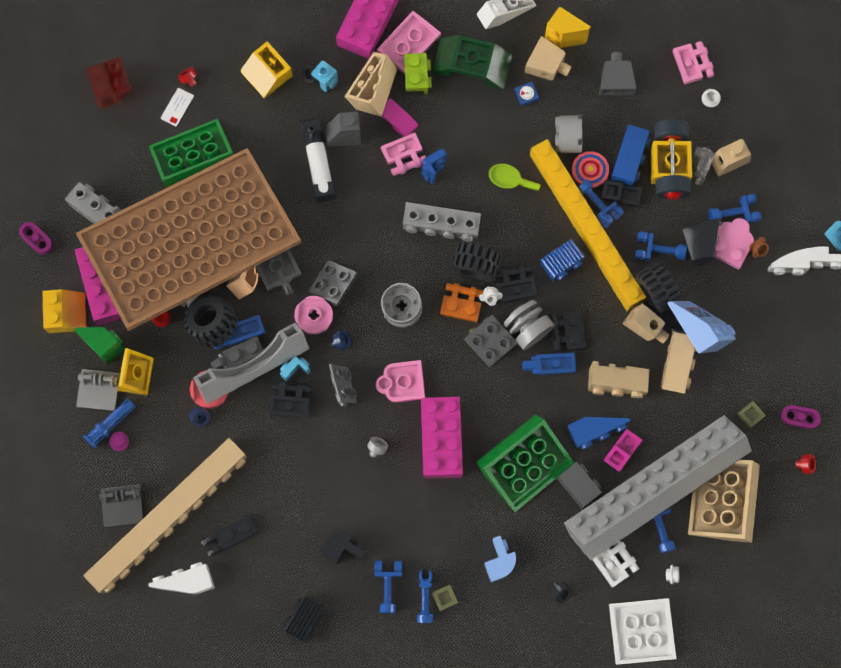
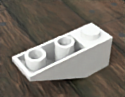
(500, 11)
(190, 581)

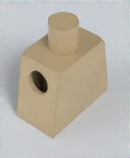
(547, 60)
(733, 157)
(646, 324)

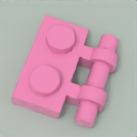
(688, 64)
(401, 149)

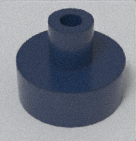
(341, 340)
(199, 417)

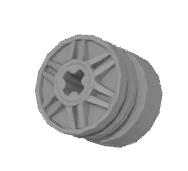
(392, 299)
(530, 326)

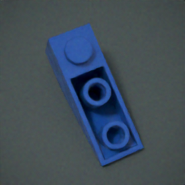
(592, 428)

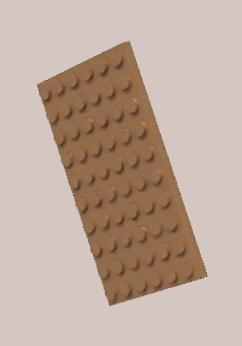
(188, 238)

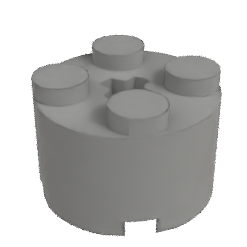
(569, 134)

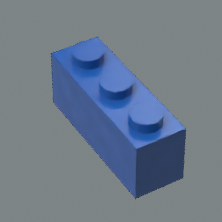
(631, 155)

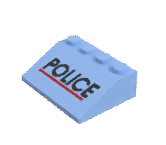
(701, 327)

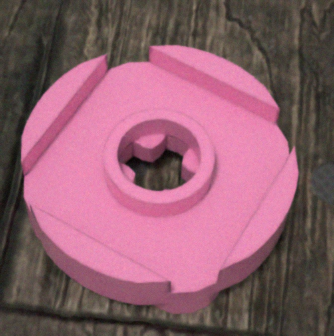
(306, 307)

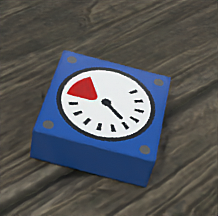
(526, 94)

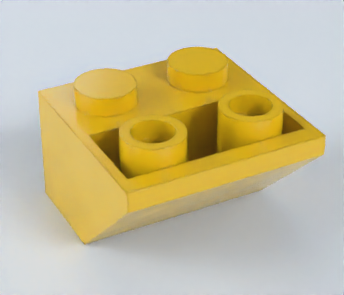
(266, 70)

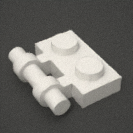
(611, 567)

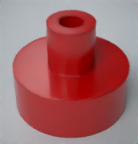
(188, 76)
(807, 464)

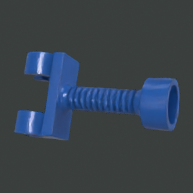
(614, 210)
(715, 213)
(679, 251)
(666, 545)
(388, 606)
(425, 616)

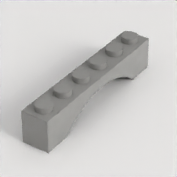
(285, 346)

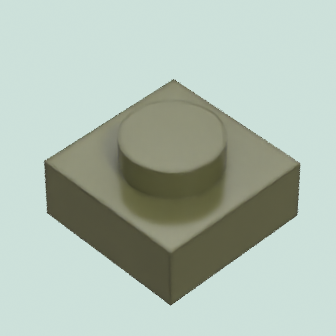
(751, 414)
(444, 597)

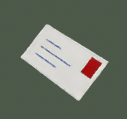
(177, 107)

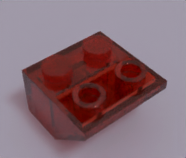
(109, 82)

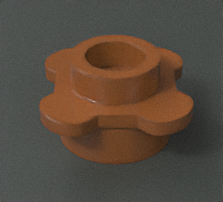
(759, 248)

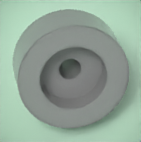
(377, 446)

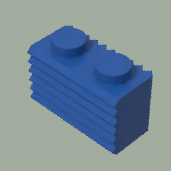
(562, 260)

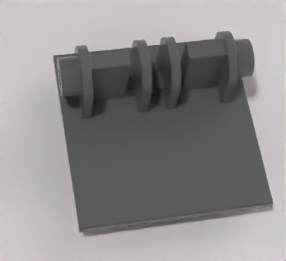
(333, 282)
(490, 340)
(341, 379)
(121, 505)

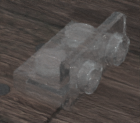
(703, 158)

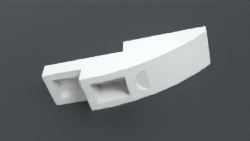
(801, 260)

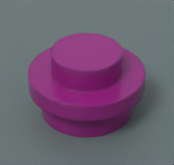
(119, 441)

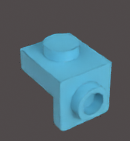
(326, 75)
(834, 235)
(291, 367)

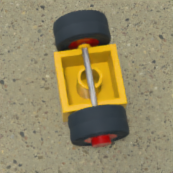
(671, 159)

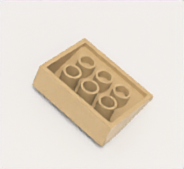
(726, 504)

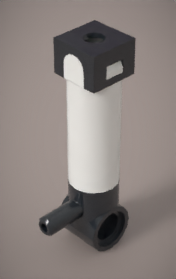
(317, 160)

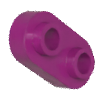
(36, 239)
(799, 417)

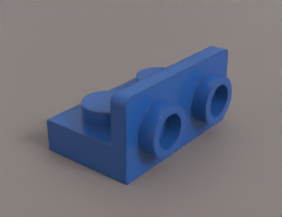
(432, 165)

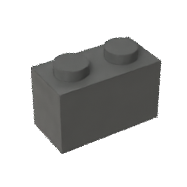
(579, 484)

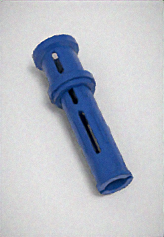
(102, 429)

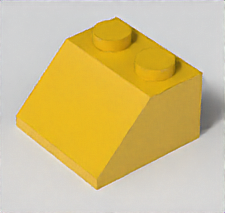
(566, 29)
(63, 310)

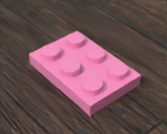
(410, 37)

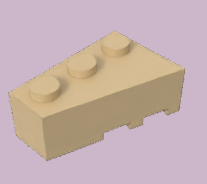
(373, 85)
(678, 363)
(618, 380)

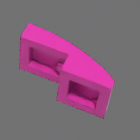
(399, 118)
(623, 450)

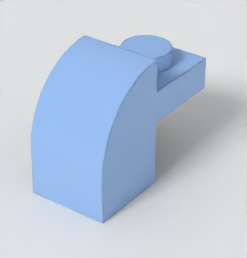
(504, 564)

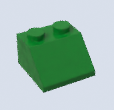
(101, 341)

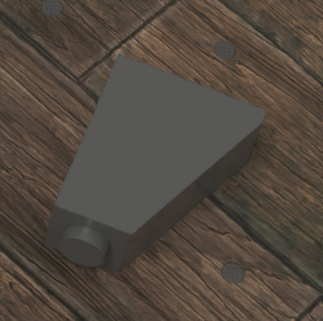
(342, 130)

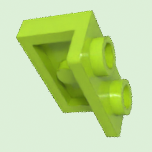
(416, 72)

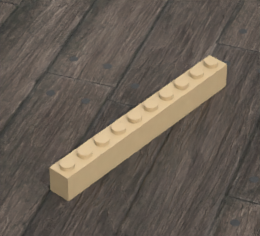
(165, 516)

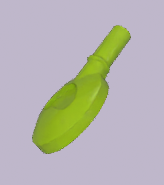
(509, 177)

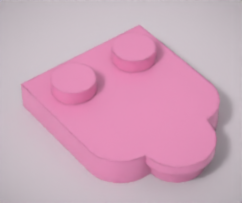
(734, 242)
(402, 381)

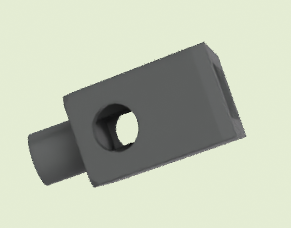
(617, 77)

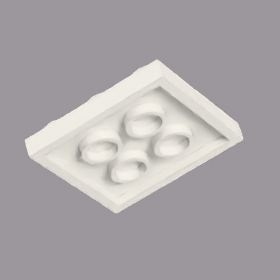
(642, 631)

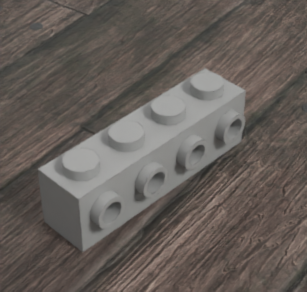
(89, 204)
(441, 221)

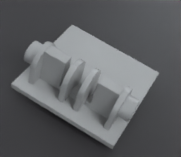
(97, 389)

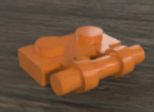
(461, 308)

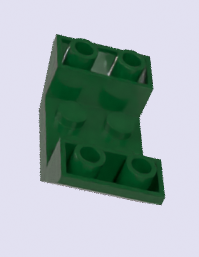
(473, 59)

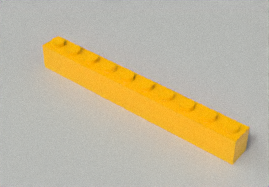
(587, 225)

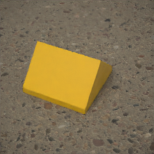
(135, 372)

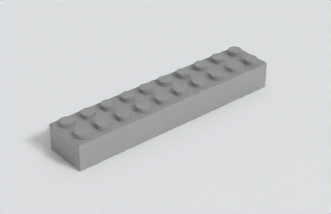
(657, 487)

